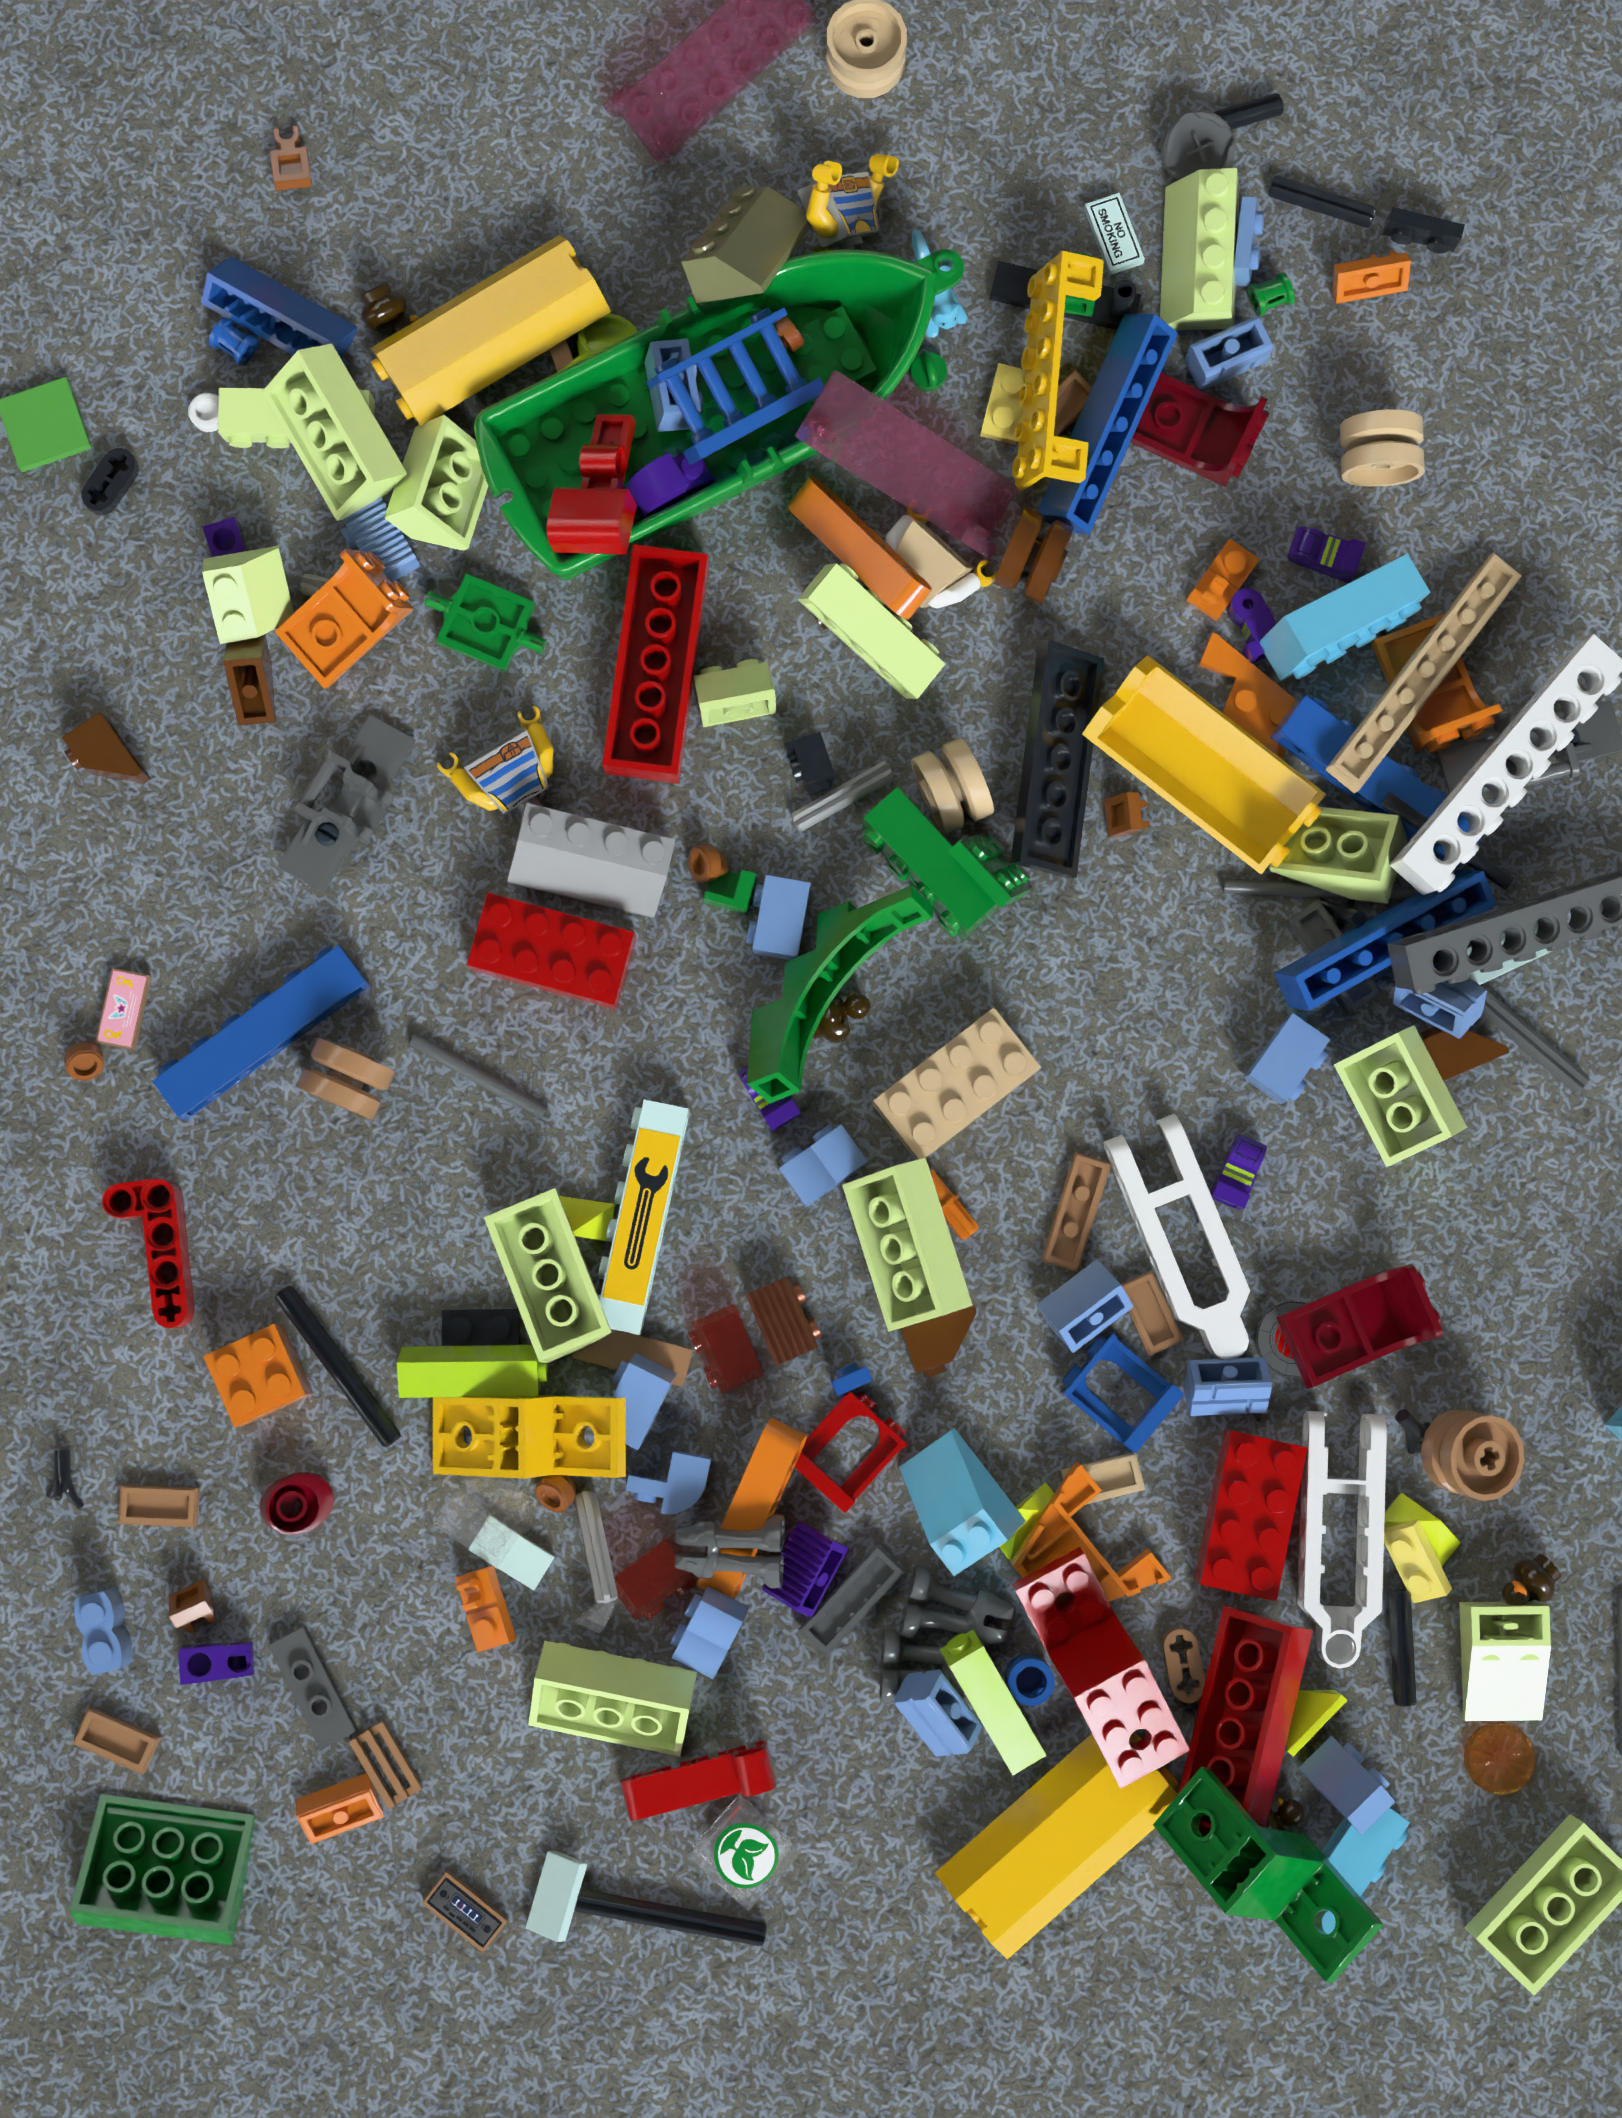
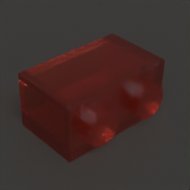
(726, 1349)
(652, 1580)

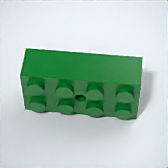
(922, 858)

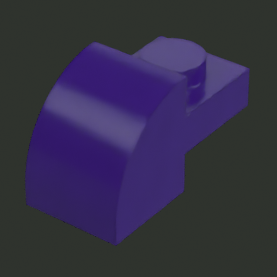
(666, 482)

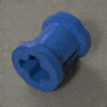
(233, 341)

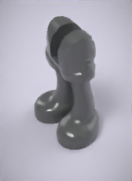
(706, 1534)
(976, 1607)
(895, 1651)

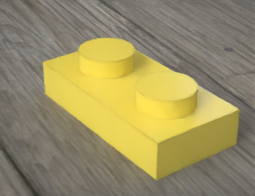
(1003, 406)
(1416, 1561)

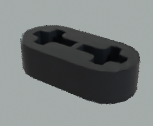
(103, 476)

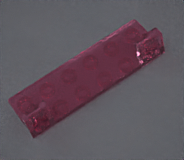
(707, 71)
(907, 462)

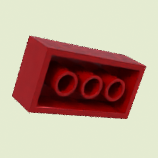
(552, 951)
(1250, 1515)

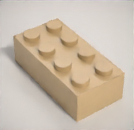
(956, 1085)

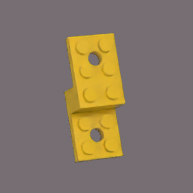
(529, 1436)

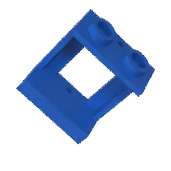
(1113, 1350)

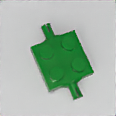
(485, 622)

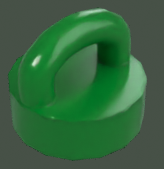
(928, 371)

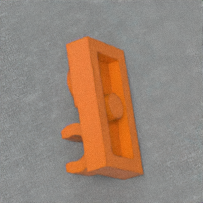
(1371, 277)
(1222, 579)
(485, 1608)

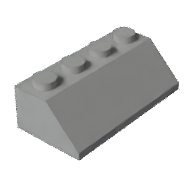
(590, 860)

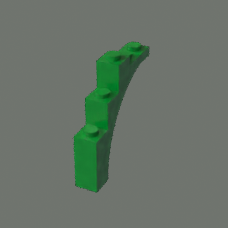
(811, 981)

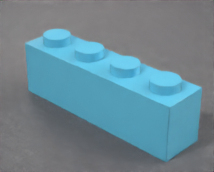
(1363, 1856)

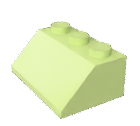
(442, 486)

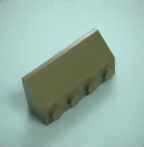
(744, 244)

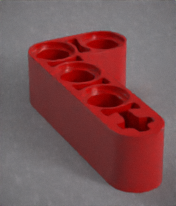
(157, 1254)
(699, 1781)

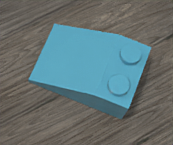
(958, 1502)

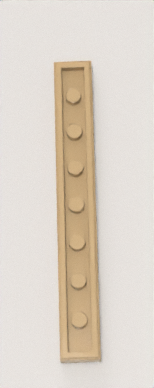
(1423, 673)

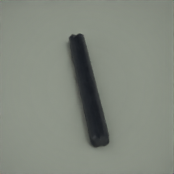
(337, 1366)
(671, 1917)

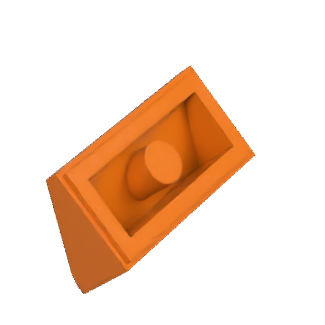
(338, 1808)

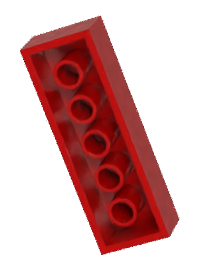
(656, 664)
(1248, 1707)

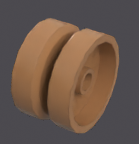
(346, 1077)
(1472, 1454)

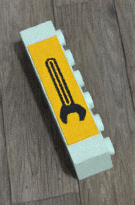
(642, 1213)

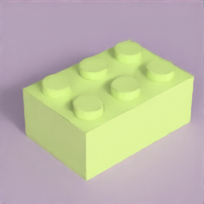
(1400, 1096)

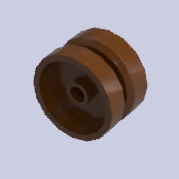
(1034, 555)

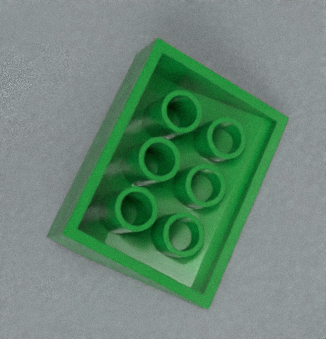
(164, 1869)

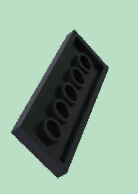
(1056, 760)

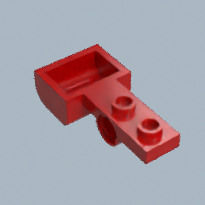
(600, 512)

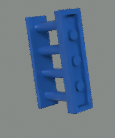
(735, 422)

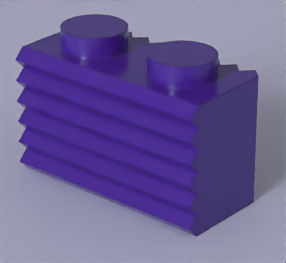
(808, 1568)

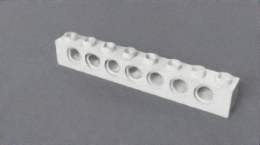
(1601, 670)

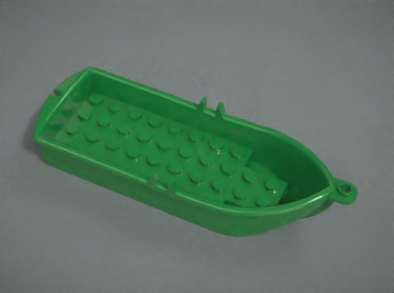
(856, 317)

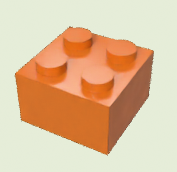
(258, 1375)

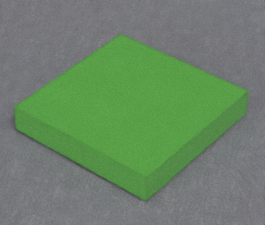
(44, 424)

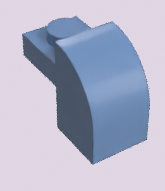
(682, 1488)

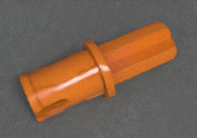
(953, 1211)

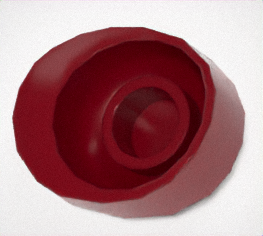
(280, 1501)

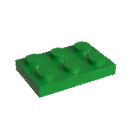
(990, 869)

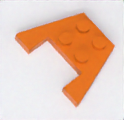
(1254, 699)
(1058, 1534)

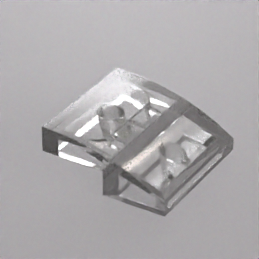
(488, 1516)

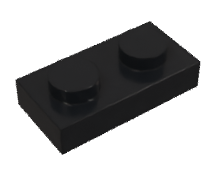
(1435, 233)
(480, 1327)

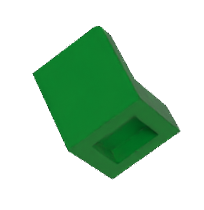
(731, 891)

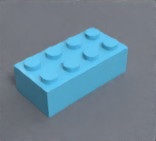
(1345, 618)

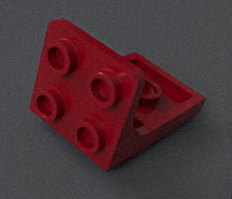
(1199, 430)
(1360, 1324)

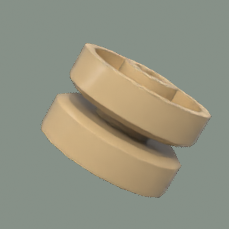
(866, 48)
(1382, 448)
(952, 786)

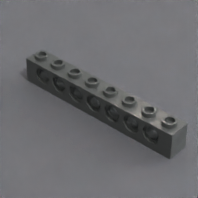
(1414, 954)

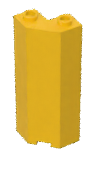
(489, 330)
(1205, 765)
(1053, 1845)

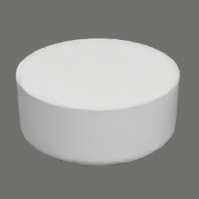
(204, 411)

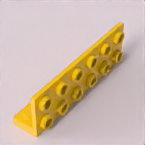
(1038, 449)

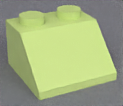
(247, 593)
(735, 692)

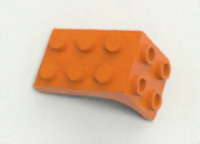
(345, 617)
(1453, 706)

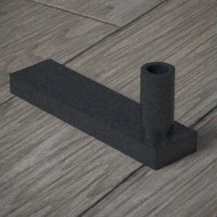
(1012, 283)

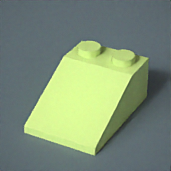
(1346, 853)

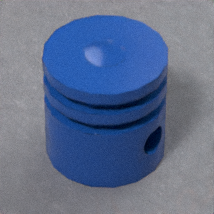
(1029, 1679)

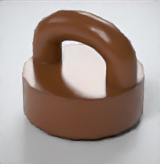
(788, 334)
(707, 863)
(84, 1061)
(556, 1492)

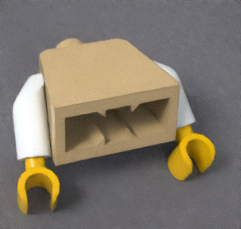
(935, 562)

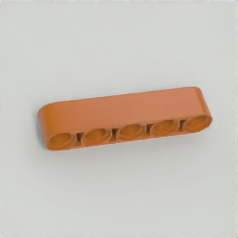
(859, 547)
(758, 1494)

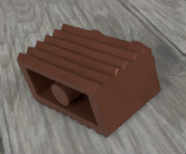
(783, 1321)

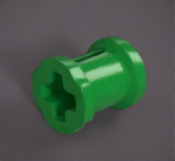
(1271, 294)

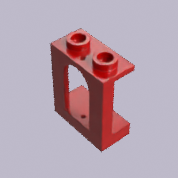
(888, 1446)

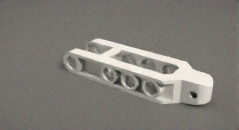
(1221, 1323)
(1339, 1626)

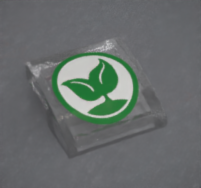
(743, 1852)

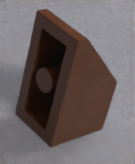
(250, 680)
(102, 751)
(1457, 1055)
(937, 1340)

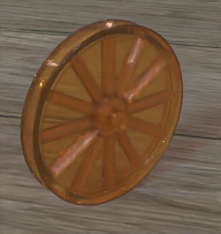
(1499, 1758)

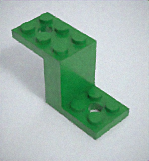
(1267, 1874)

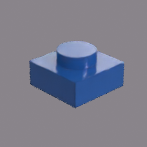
(850, 1378)

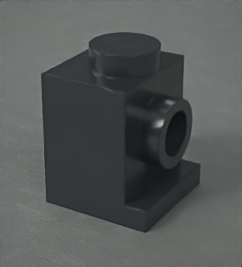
(810, 762)

